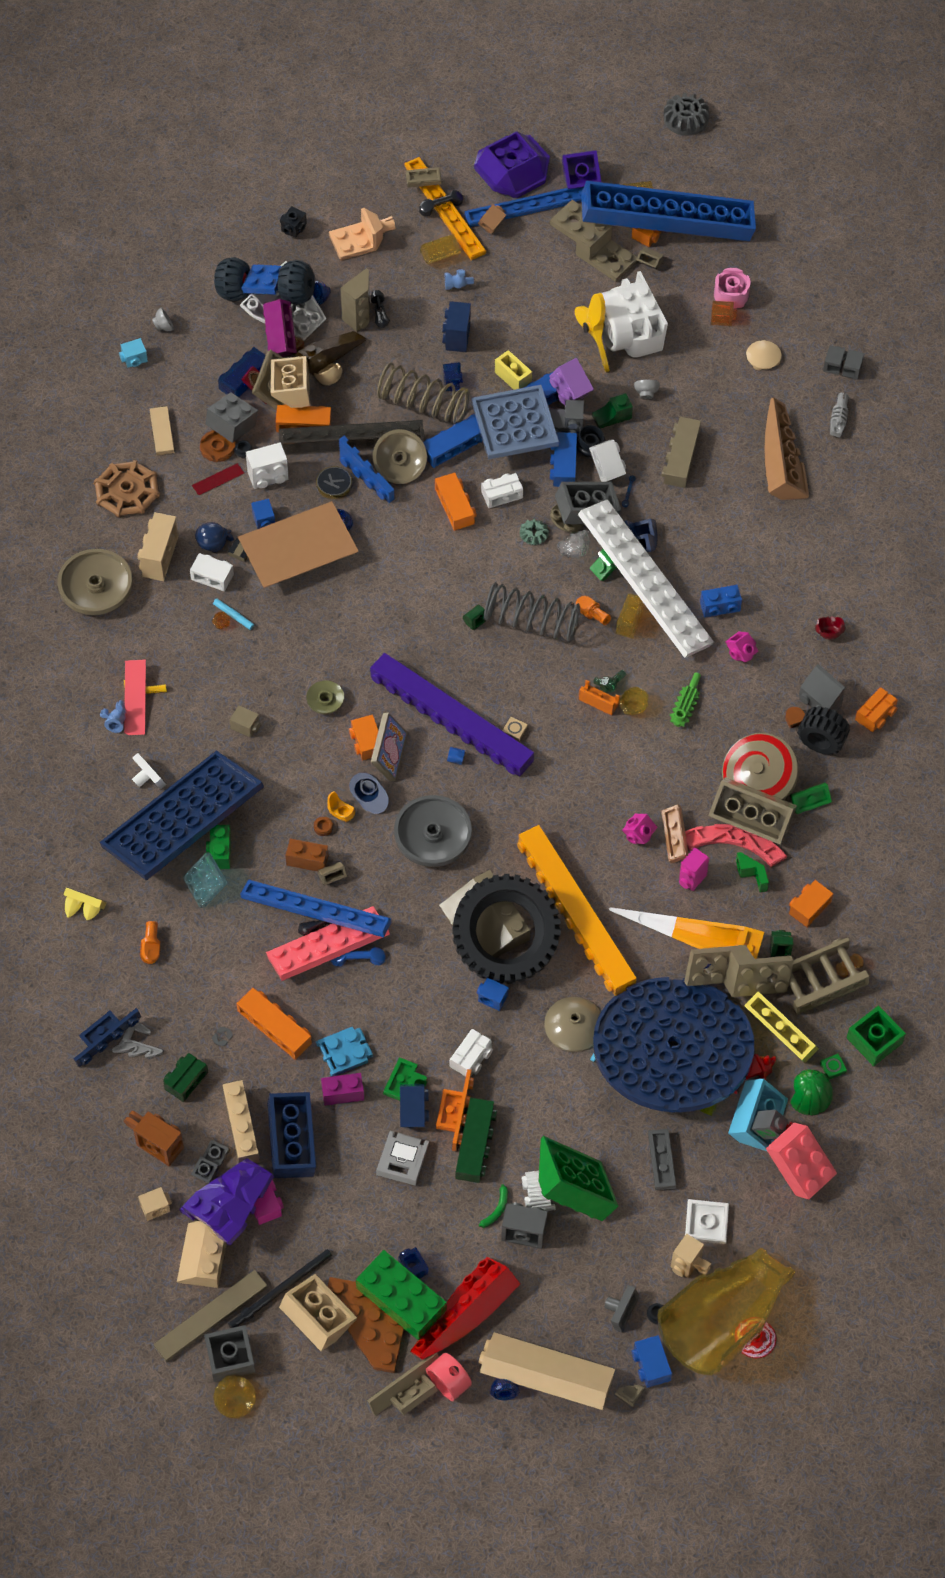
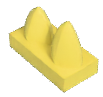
(74, 901)

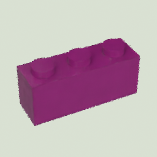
(280, 327)

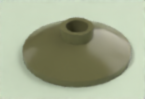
(325, 690)

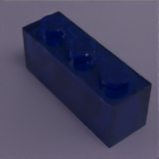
(232, 381)

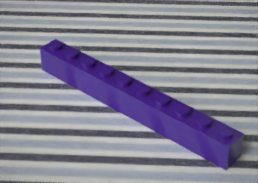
(452, 715)

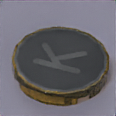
(334, 482)

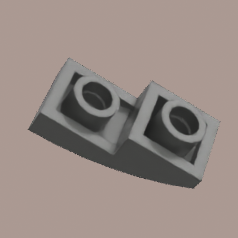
(210, 1162)

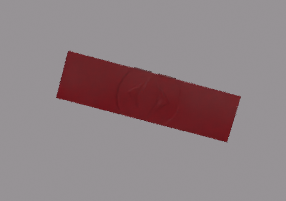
(218, 479)

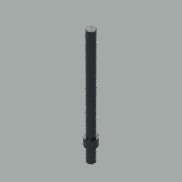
(247, 1313)

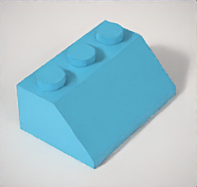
(755, 1097)

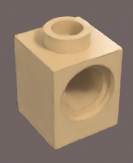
(155, 1203)

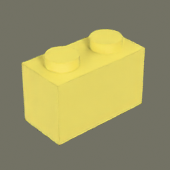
(512, 371)

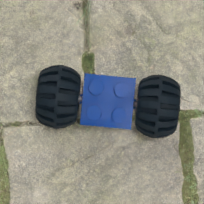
(236, 280)

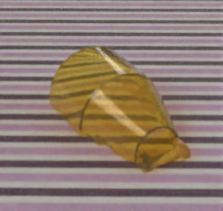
(722, 1312)

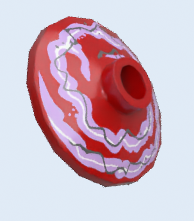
(762, 1346)

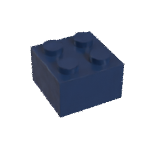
(457, 326)

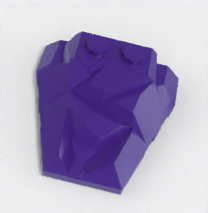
(229, 1199)

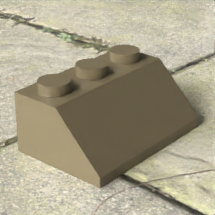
(356, 301)

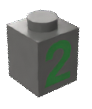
(769, 1124)

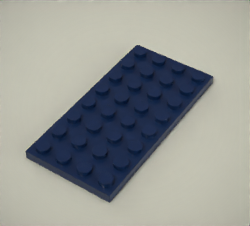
(181, 815)

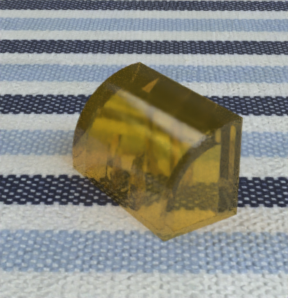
(440, 249)

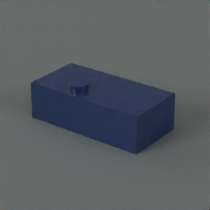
(291, 1135)

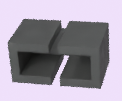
(834, 360)

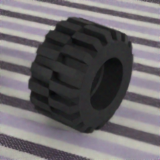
(823, 730)

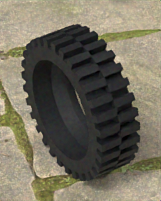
(511, 890)

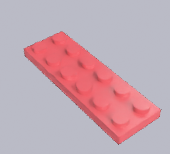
(318, 948)

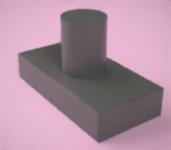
(622, 1308)

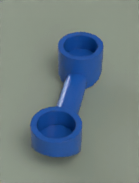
(375, 954)

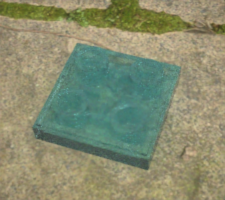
(205, 880)

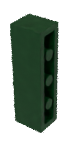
(475, 1140)

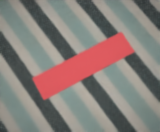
(135, 697)

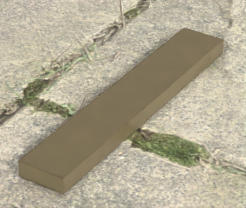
(210, 1316)

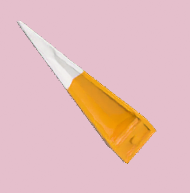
(698, 932)

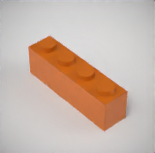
(274, 1023)

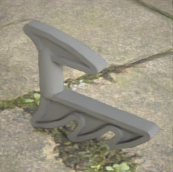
(139, 1048)

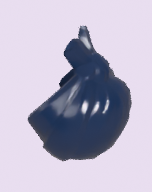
(212, 536)

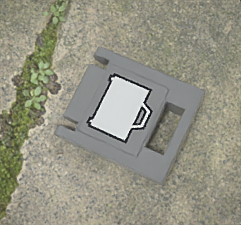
(403, 1152)

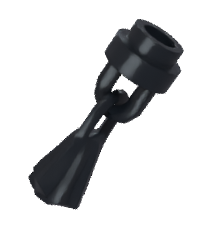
(381, 318)
(307, 927)

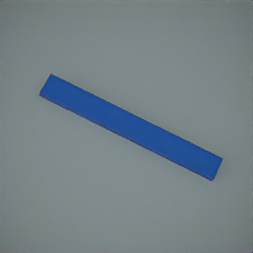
(528, 204)
(316, 908)

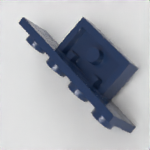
(103, 1032)

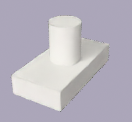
(146, 773)

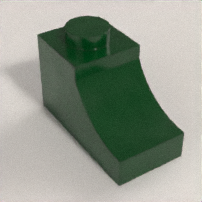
(615, 411)
(781, 943)

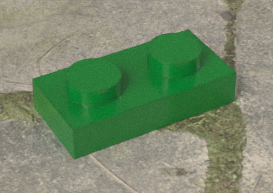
(811, 798)

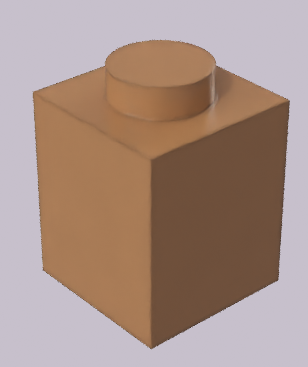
(492, 218)

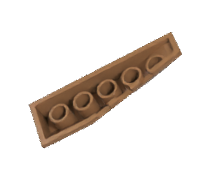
(783, 469)

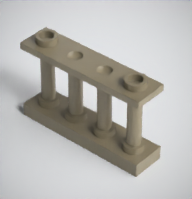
(837, 988)

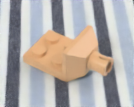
(361, 237)

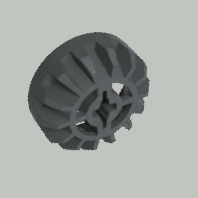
(681, 115)

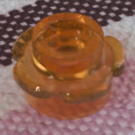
(221, 616)

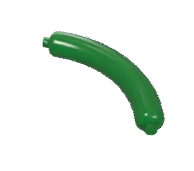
(499, 1209)

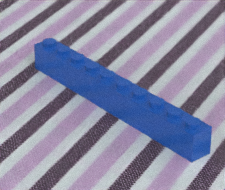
(467, 433)

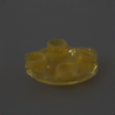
(234, 1396)

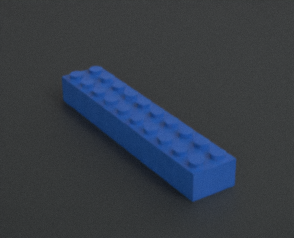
(668, 211)

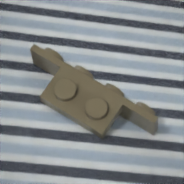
(406, 1390)

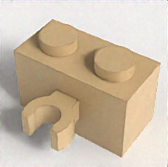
(688, 1257)

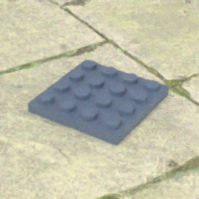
(515, 422)

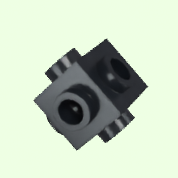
(293, 222)

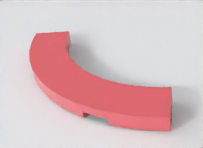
(732, 835)

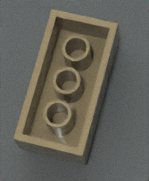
(752, 810)

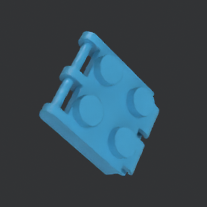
(345, 1050)

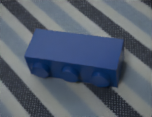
(564, 459)

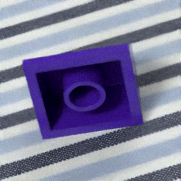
(580, 168)

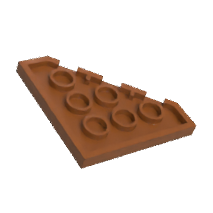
(373, 1330)

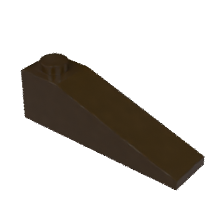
(328, 350)

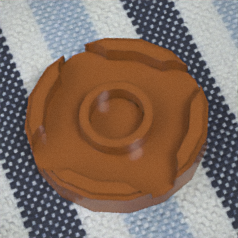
(216, 447)

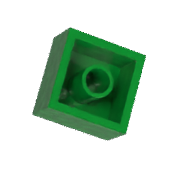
(875, 1035)

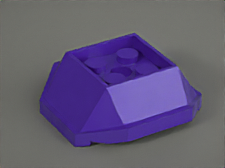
(513, 165)

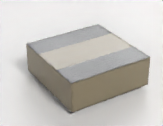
(237, 551)

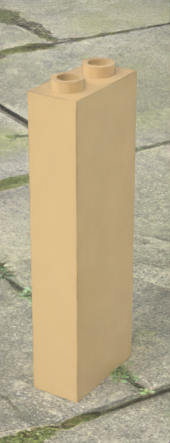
(546, 1370)

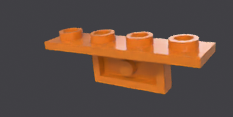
(452, 1108)

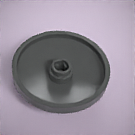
(432, 831)

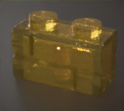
(630, 616)

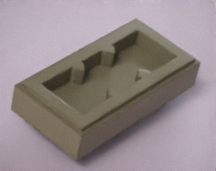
(423, 177)

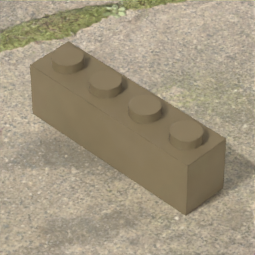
(682, 452)

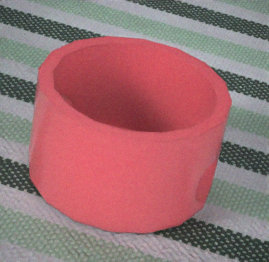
(447, 1384)

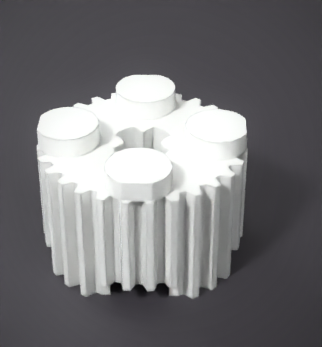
(533, 1188)

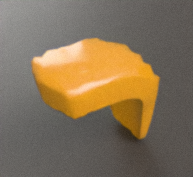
(339, 808)

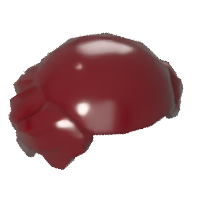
(830, 627)

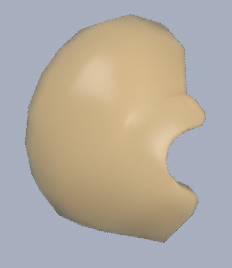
(329, 374)

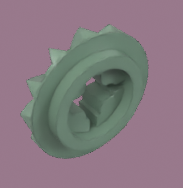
(541, 532)

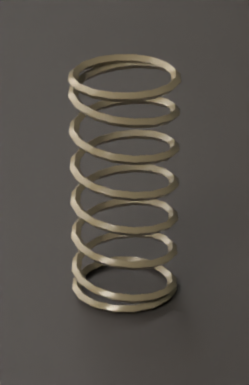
(386, 389)

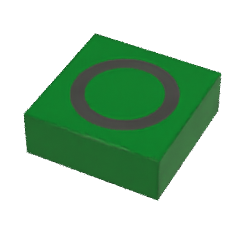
(833, 1066)

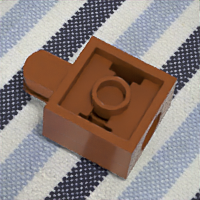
(156, 1136)

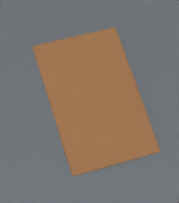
(298, 544)

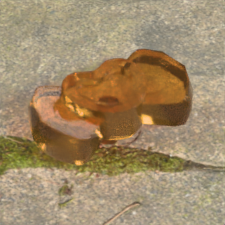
(857, 961)

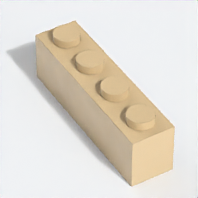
(240, 1121)

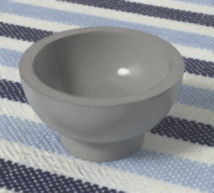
(162, 321)
(646, 388)

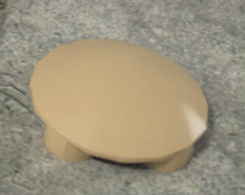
(763, 355)

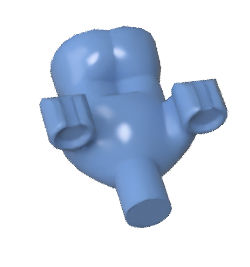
(457, 280)
(116, 718)

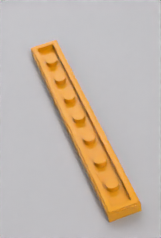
(450, 215)

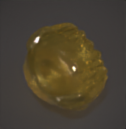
(634, 701)

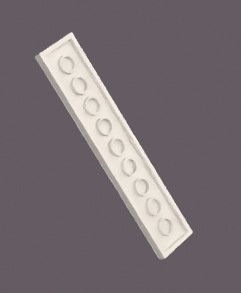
(646, 578)

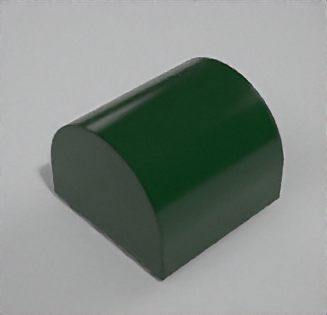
(474, 617)

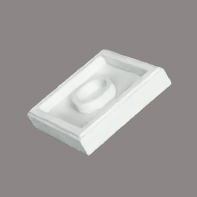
(707, 1221)

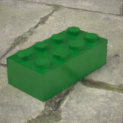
(401, 1295)

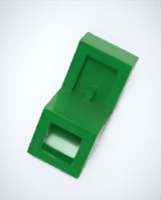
(749, 867)

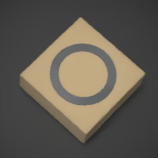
(515, 728)

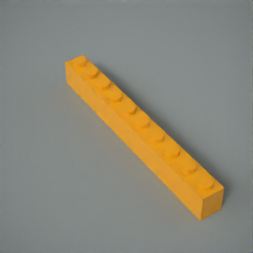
(577, 910)

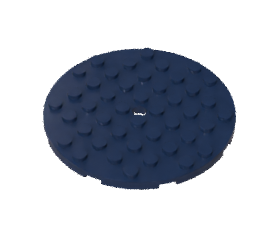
(696, 1074)

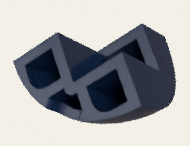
(645, 532)

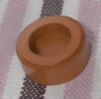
(323, 826)

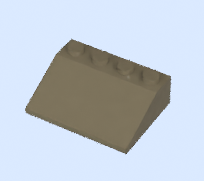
(499, 925)

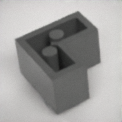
(568, 419)

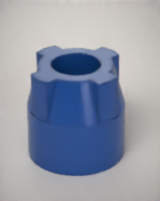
(456, 755)

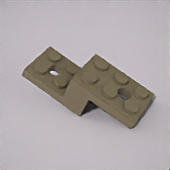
(593, 242)
(738, 970)

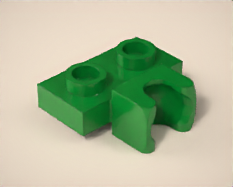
(403, 1073)

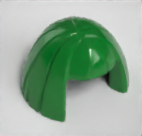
(812, 1092)

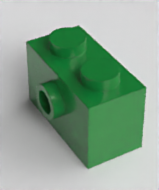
(220, 845)

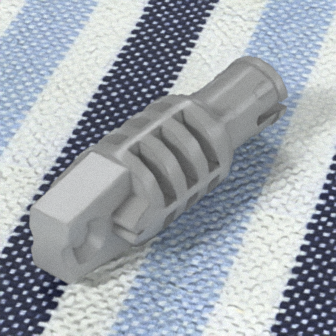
(839, 415)

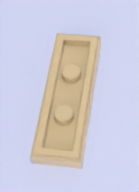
(161, 431)

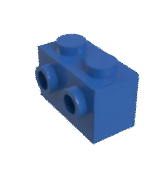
(720, 601)
(652, 1361)

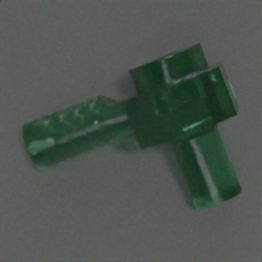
(609, 684)

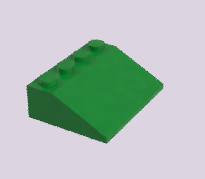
(575, 1180)

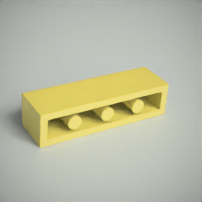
(781, 1027)

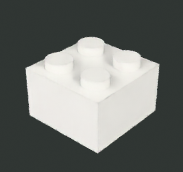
(267, 466)

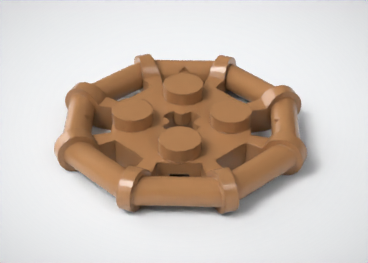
(130, 496)

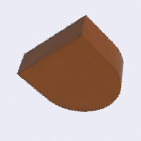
(794, 716)

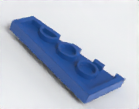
(351, 458)

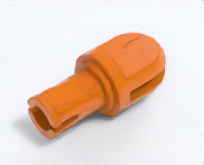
(591, 609)
(150, 944)

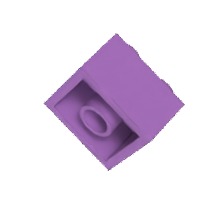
(570, 381)

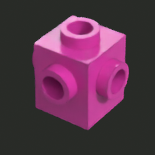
(742, 646)
(639, 829)

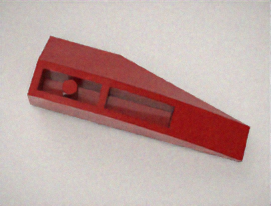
(468, 1306)

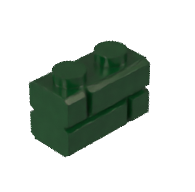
(185, 1077)

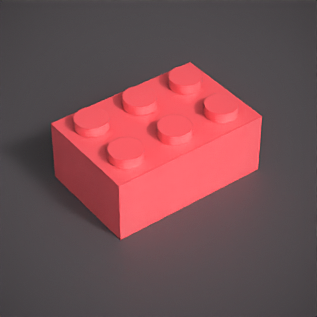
(801, 1160)

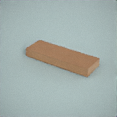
(675, 833)

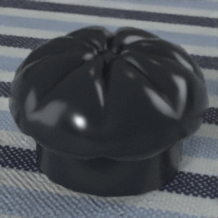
(589, 437)

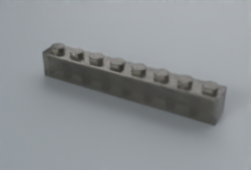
(326, 438)

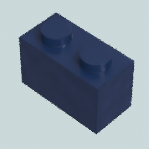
(413, 1105)

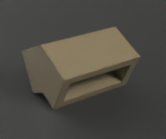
(650, 257)
(331, 869)

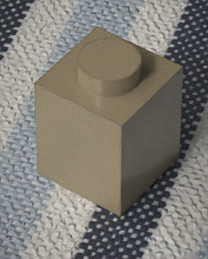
(245, 721)

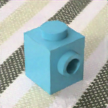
(133, 353)

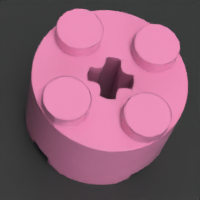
(732, 286)

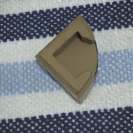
(630, 1393)

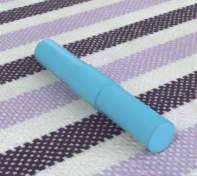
(233, 614)

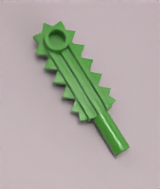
(685, 702)

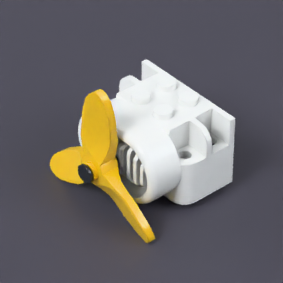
(625, 320)

